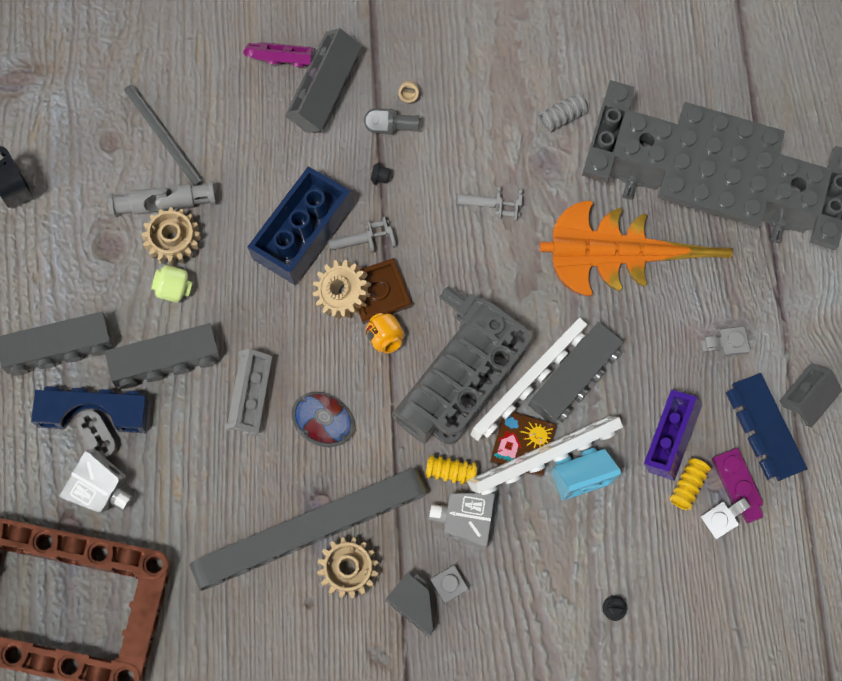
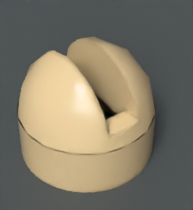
(408, 95)

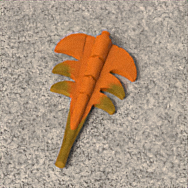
(579, 248)

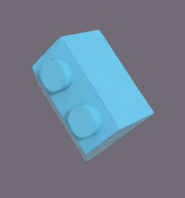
(584, 473)

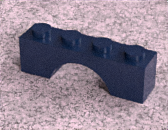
(56, 407)

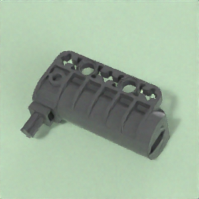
(459, 369)

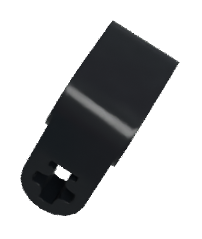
(12, 183)

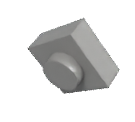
(449, 584)

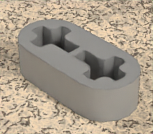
(103, 432)

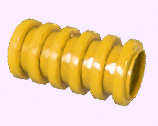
(450, 469)
(690, 483)

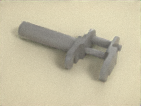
(496, 202)
(364, 237)

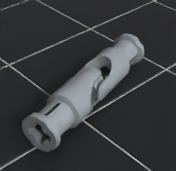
(177, 197)

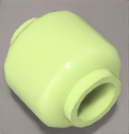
(171, 283)

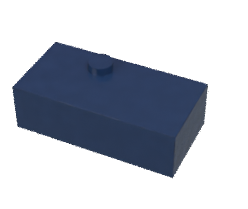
(301, 225)

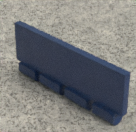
(771, 432)

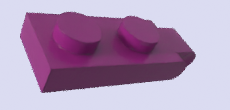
(278, 53)
(738, 483)

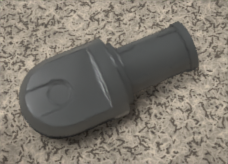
(388, 121)

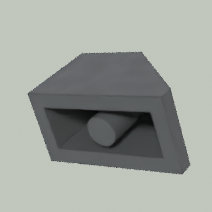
(413, 602)

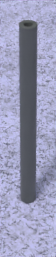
(163, 135)

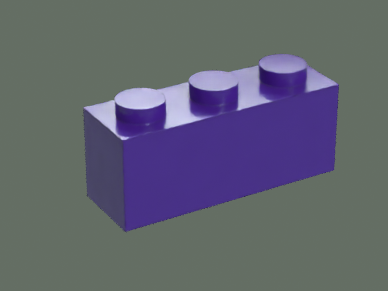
(672, 434)

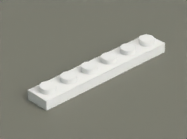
(523, 388)
(535, 460)

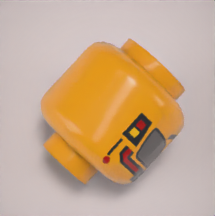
(385, 333)

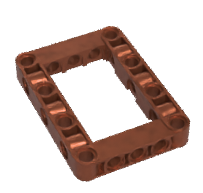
(120, 560)

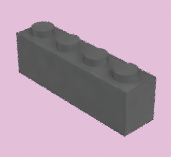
(323, 81)
(55, 343)
(162, 356)
(575, 373)

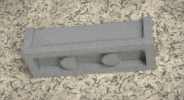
(249, 392)

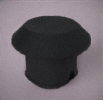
(380, 174)
(614, 608)

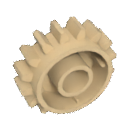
(164, 224)
(354, 292)
(347, 553)

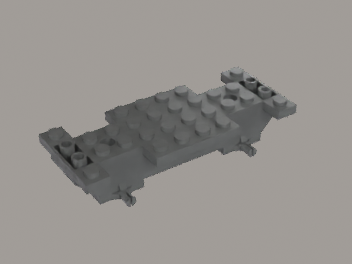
(717, 167)

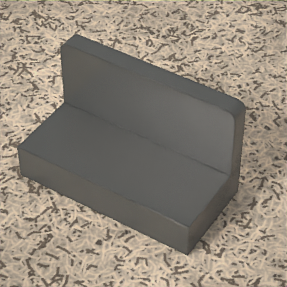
(812, 394)

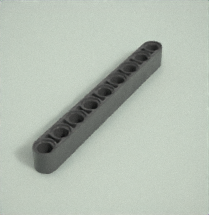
(307, 529)

